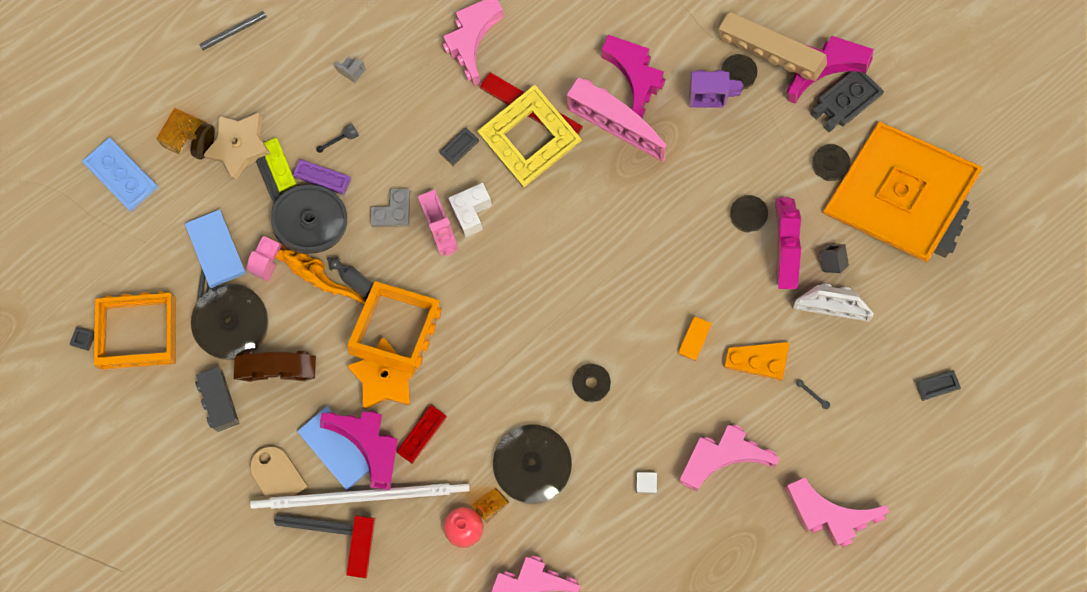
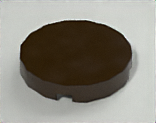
(204, 139)

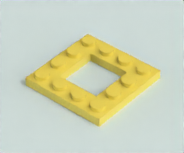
(528, 170)

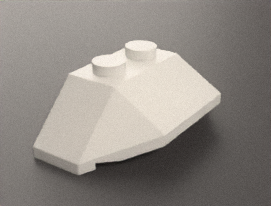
(834, 302)

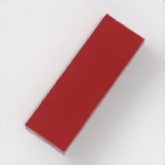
(421, 434)
(361, 546)

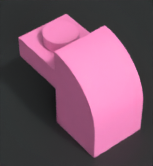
(261, 261)

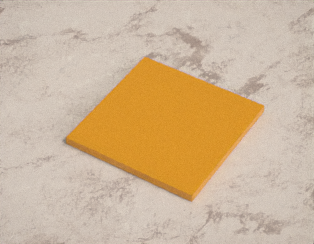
(903, 191)

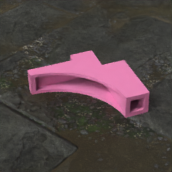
(472, 26)
(438, 223)
(732, 449)
(839, 521)
(534, 579)

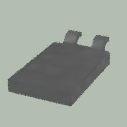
(847, 99)

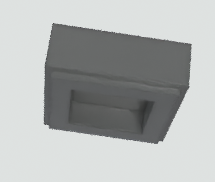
(82, 339)

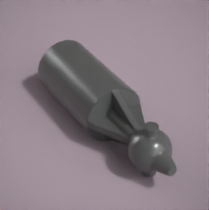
(351, 277)

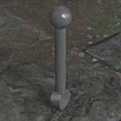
(825, 404)

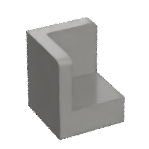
(351, 69)

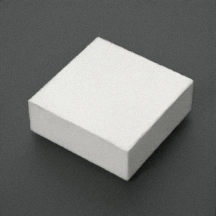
(646, 482)

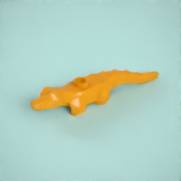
(313, 272)

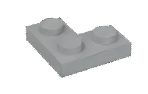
(397, 214)

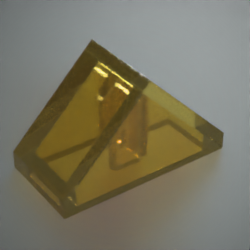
(490, 504)

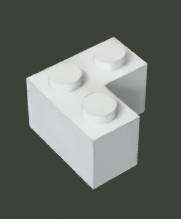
(467, 205)

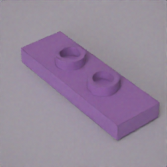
(322, 176)

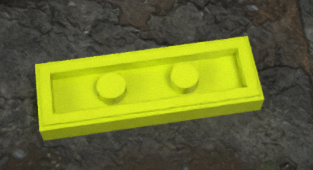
(279, 166)

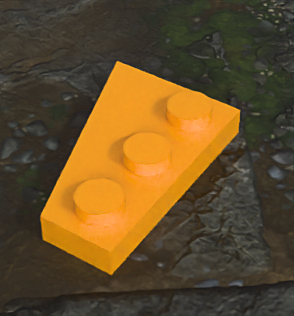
(759, 360)

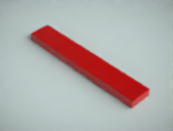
(508, 94)

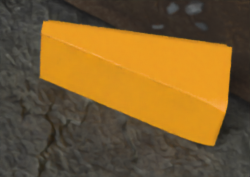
(695, 338)

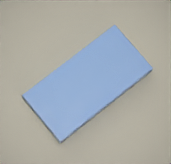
(120, 174)
(215, 248)
(335, 452)

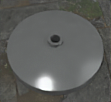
(309, 219)

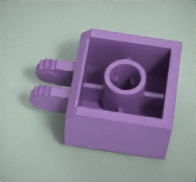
(712, 89)

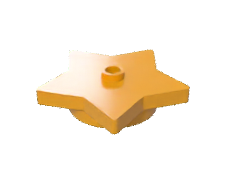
(378, 389)

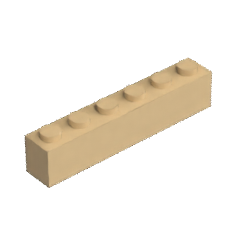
(772, 46)

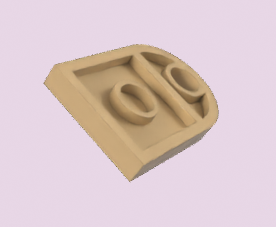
(278, 476)

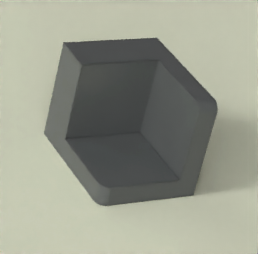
(834, 258)

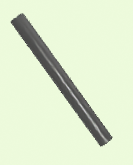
(233, 30)

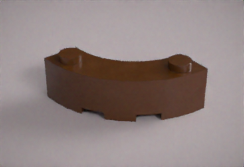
(288, 366)

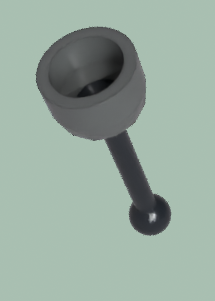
(349, 132)

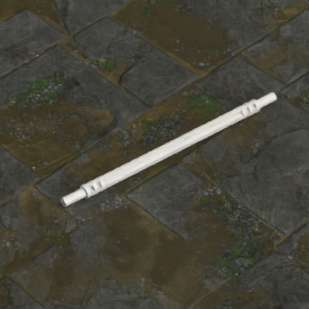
(359, 496)

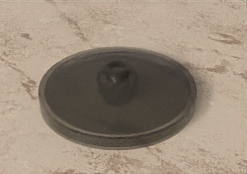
(243, 331)
(532, 482)

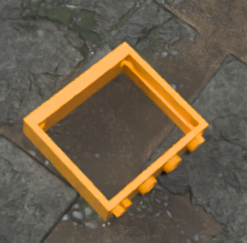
(127, 300)
(383, 357)

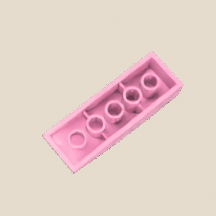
(614, 117)

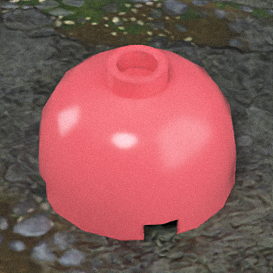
(463, 527)

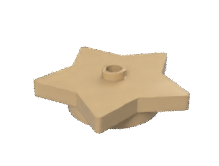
(238, 144)

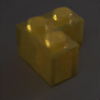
(177, 130)

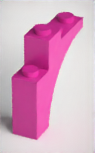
(841, 57)
(634, 64)
(788, 243)
(364, 434)

